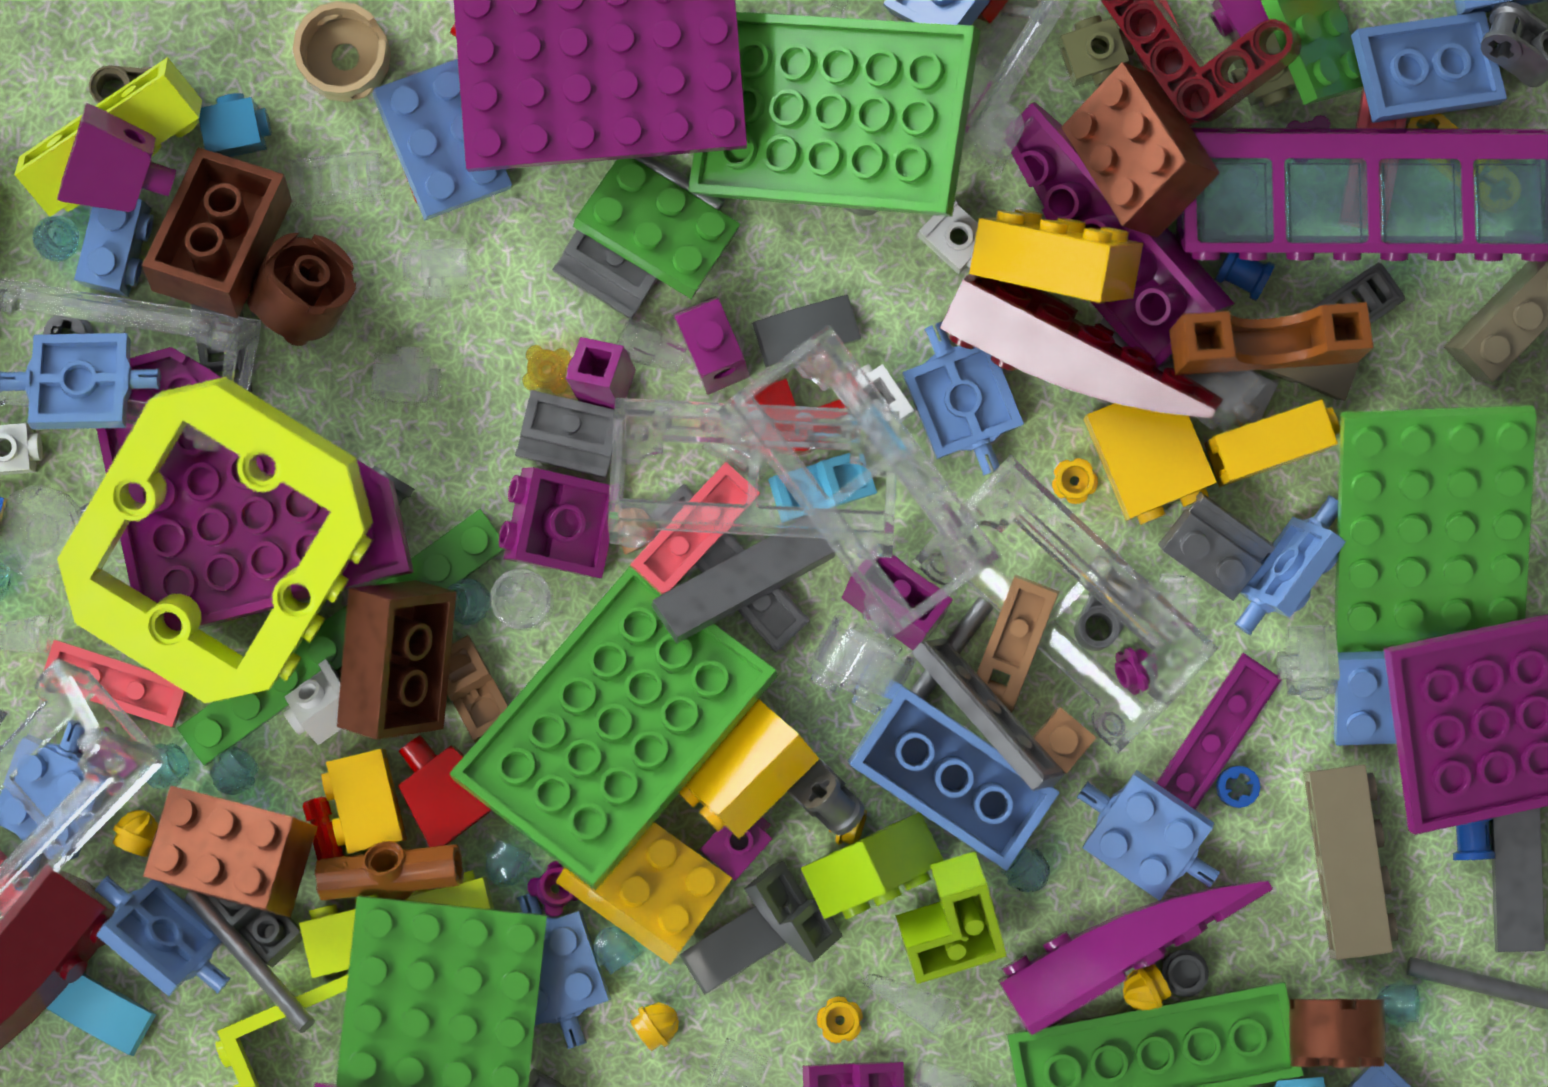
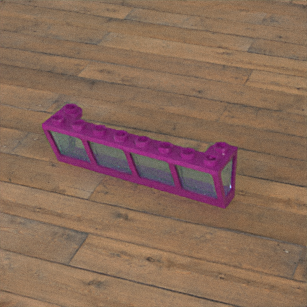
(1371, 194)

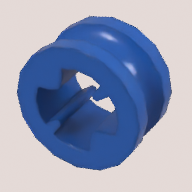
(1233, 773)

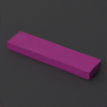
(1218, 730)

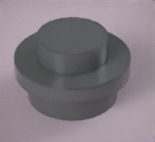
(1185, 972)

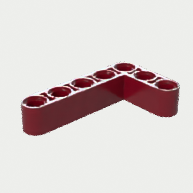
(1194, 72)

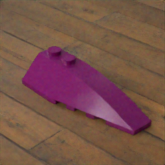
(1167, 276)
(1096, 959)

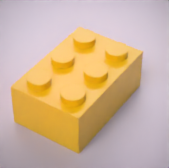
(1056, 255)
(655, 892)

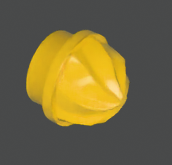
(136, 832)
(1146, 988)
(656, 1024)

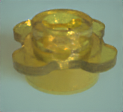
(539, 358)

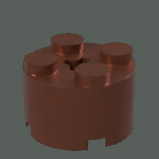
(302, 287)
(1337, 1032)

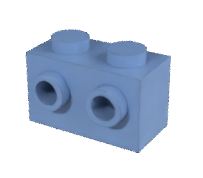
(113, 248)

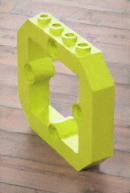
(135, 621)

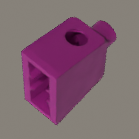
(111, 164)
(712, 345)

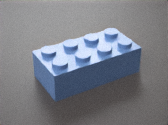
(951, 777)

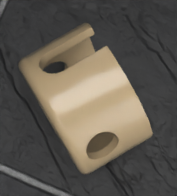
(341, 25)

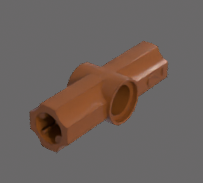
(389, 871)

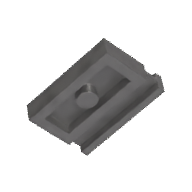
(604, 274)
(567, 434)
(1216, 546)

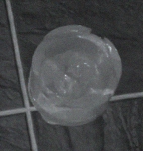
(860, 664)

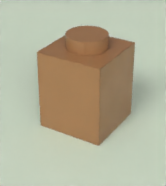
(1064, 739)

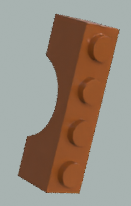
(1311, 338)

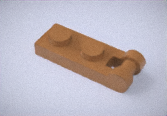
(1017, 637)

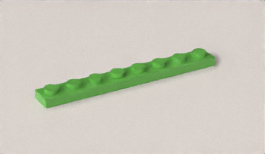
(235, 718)

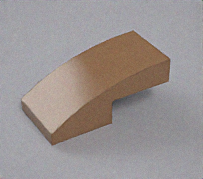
(473, 689)

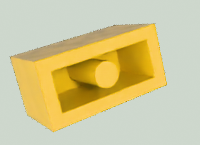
(363, 800)

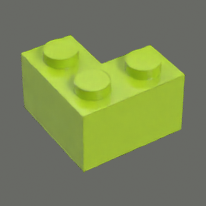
(873, 868)
(958, 929)

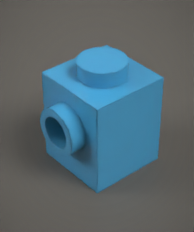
(234, 126)

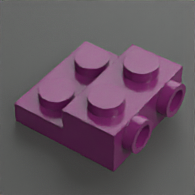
(557, 522)

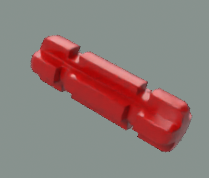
(324, 842)

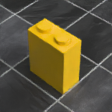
(1272, 442)
(1149, 459)
(749, 771)

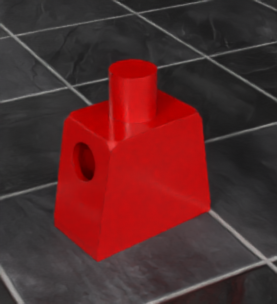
(435, 799)

